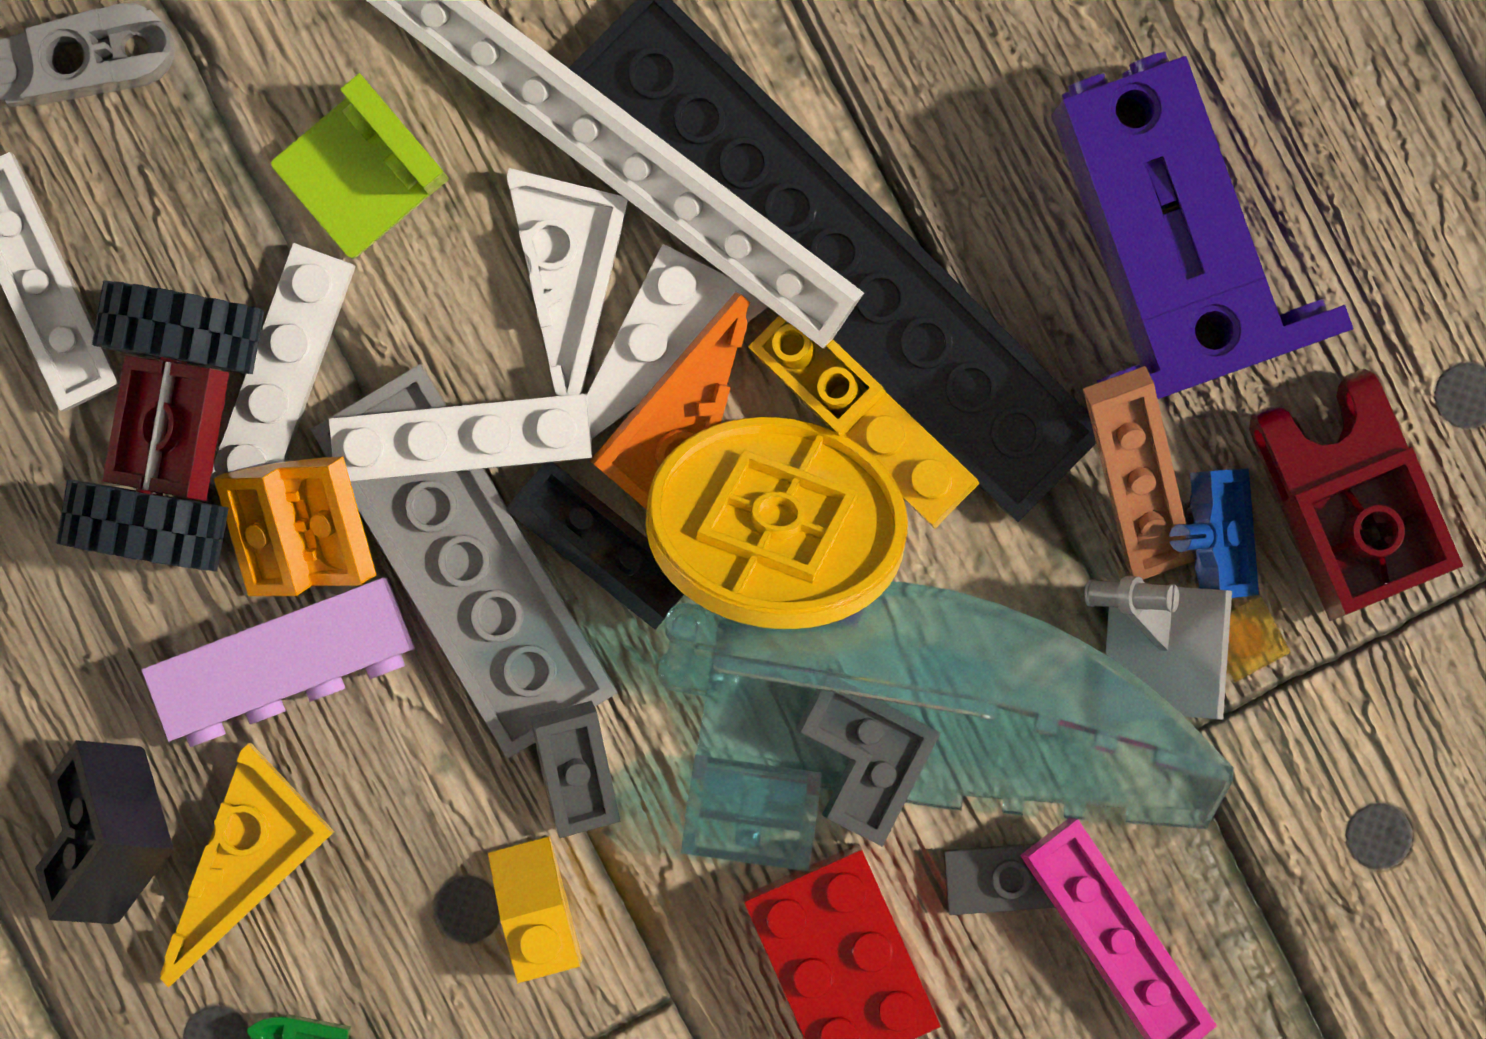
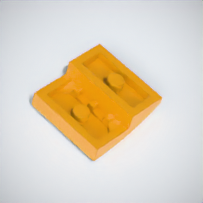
(295, 526)

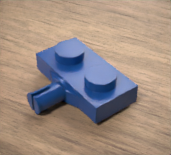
(1221, 532)

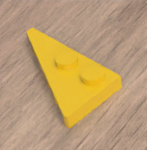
(255, 844)

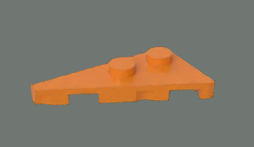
(679, 404)

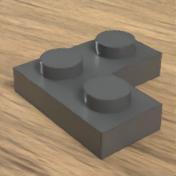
(884, 763)

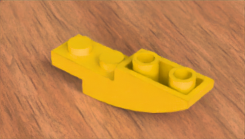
(861, 410)

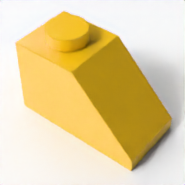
(534, 910)

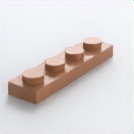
(1138, 471)

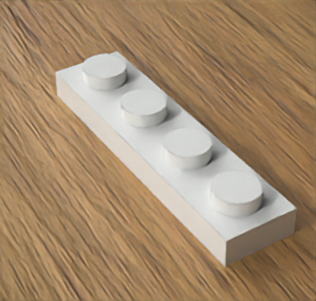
(47, 297)
(285, 361)
(463, 437)

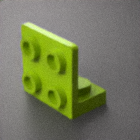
(359, 169)

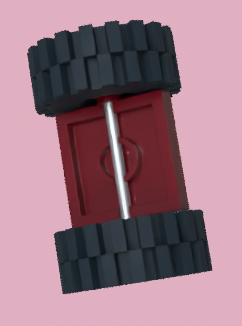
(162, 426)

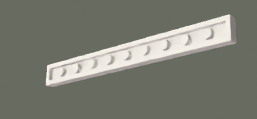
(632, 161)

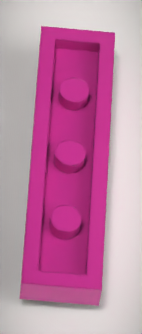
(1116, 935)

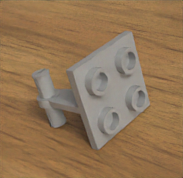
(1169, 639)

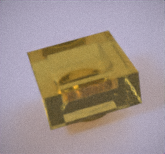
(1253, 639)

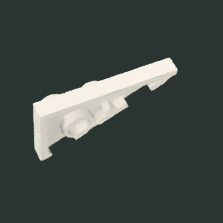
(569, 254)
(662, 322)

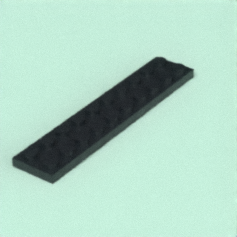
(914, 322)

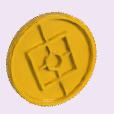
(776, 523)

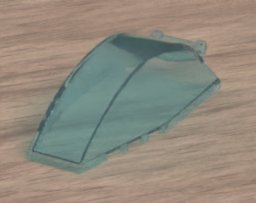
(1013, 698)

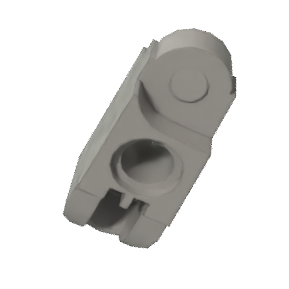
(29, 58)

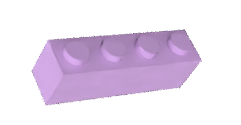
(279, 659)

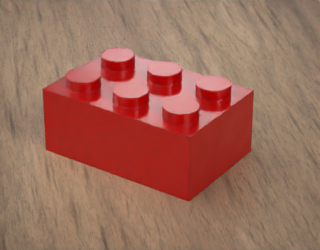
(840, 953)

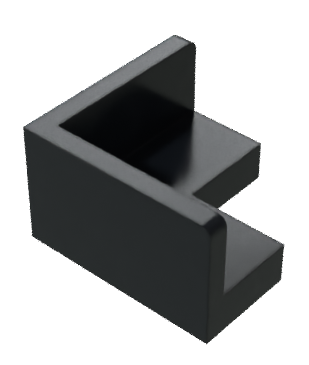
(109, 834)

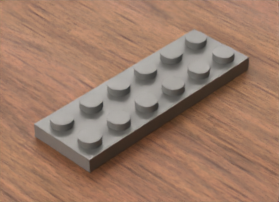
(476, 582)

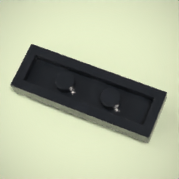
(595, 542)

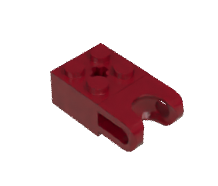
(1358, 480)

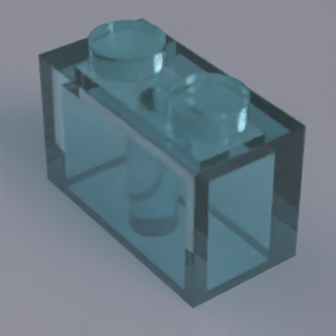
(751, 813)

